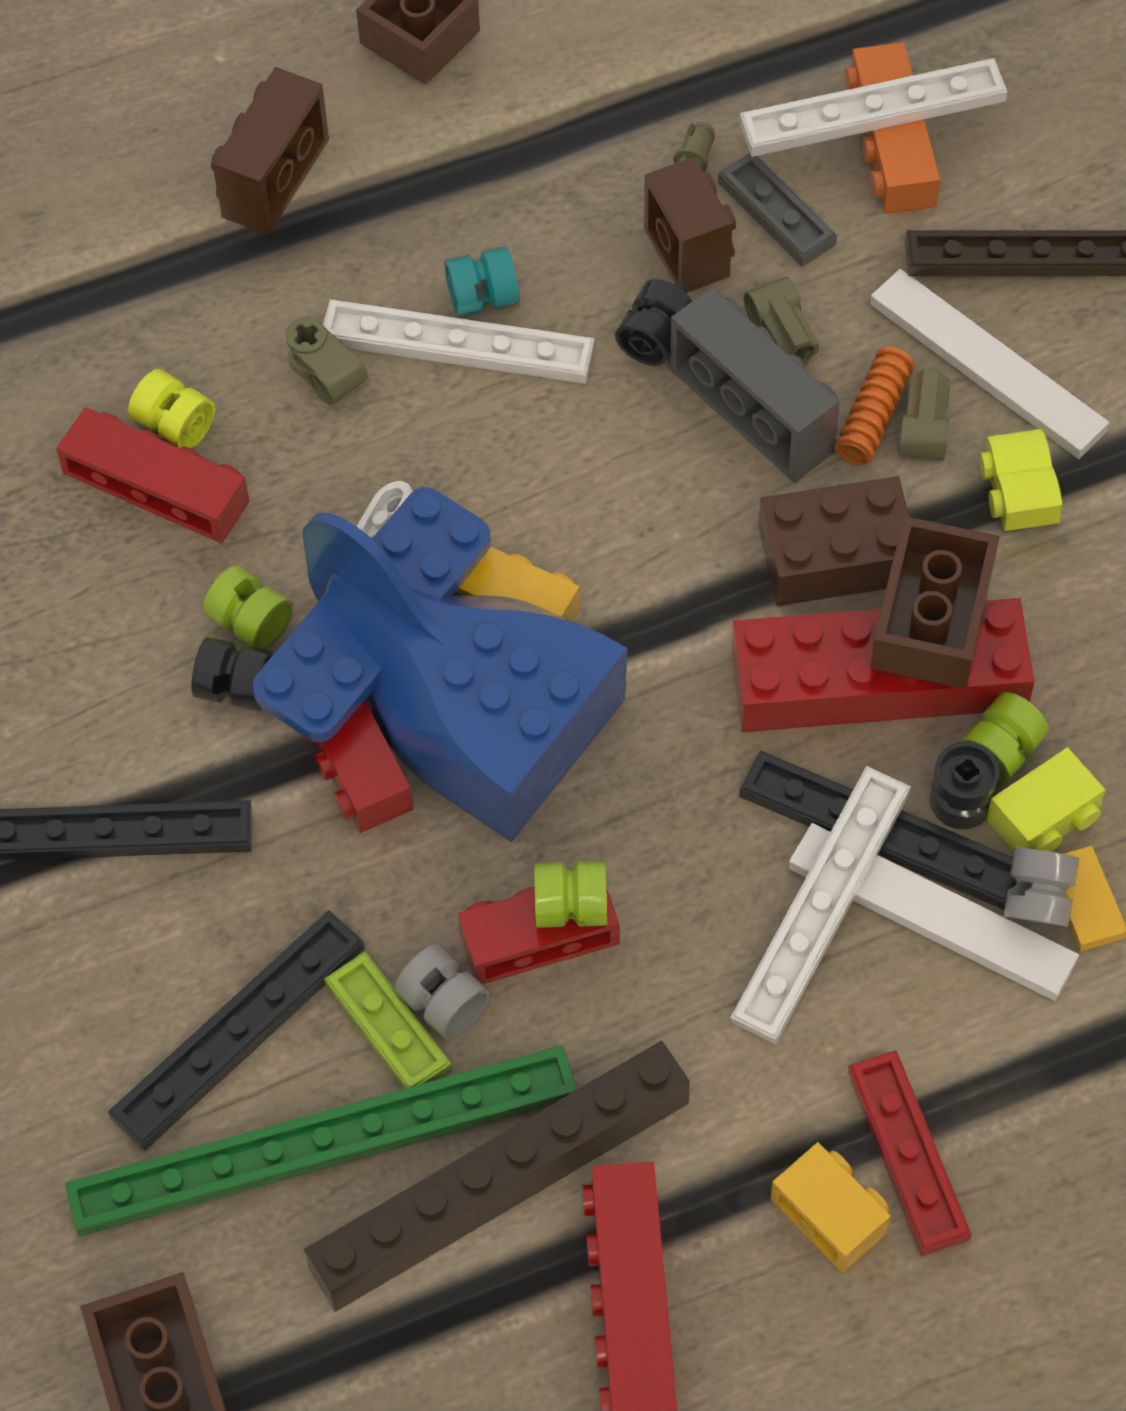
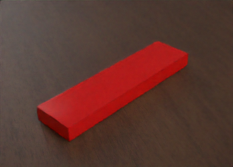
(909, 1153)

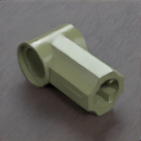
(779, 310)
(925, 423)

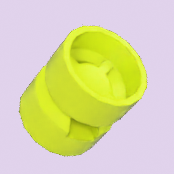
(169, 408)

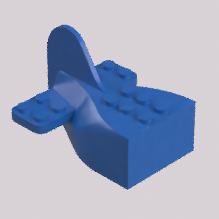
(470, 689)

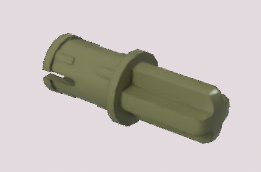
(696, 144)

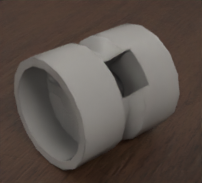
(1041, 887)
(448, 997)

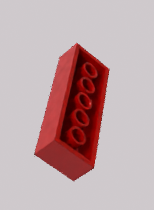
(820, 674)

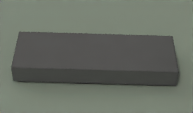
(777, 209)

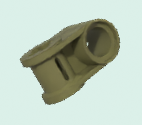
(323, 360)

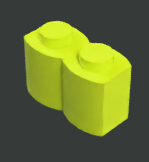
(1021, 479)

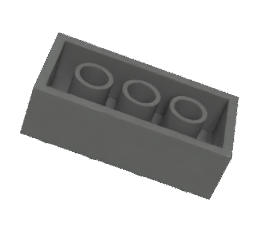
(754, 384)

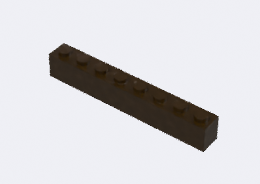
(497, 1176)

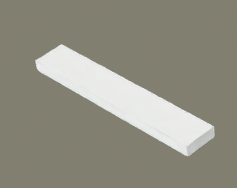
(873, 107)
(460, 341)
(989, 363)
(820, 905)
(953, 921)

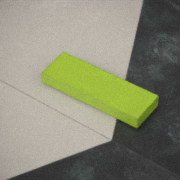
(387, 1023)

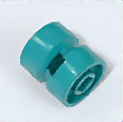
(497, 276)

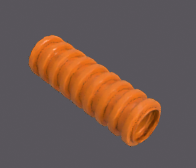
(874, 405)

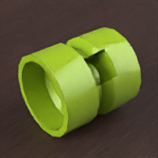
(247, 607)
(1009, 731)
(570, 894)

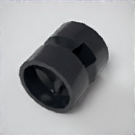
(647, 327)
(225, 672)
(964, 785)

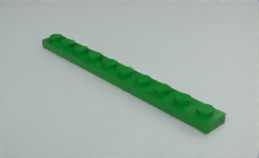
(319, 1141)

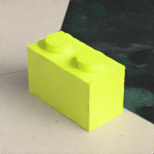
(1047, 804)

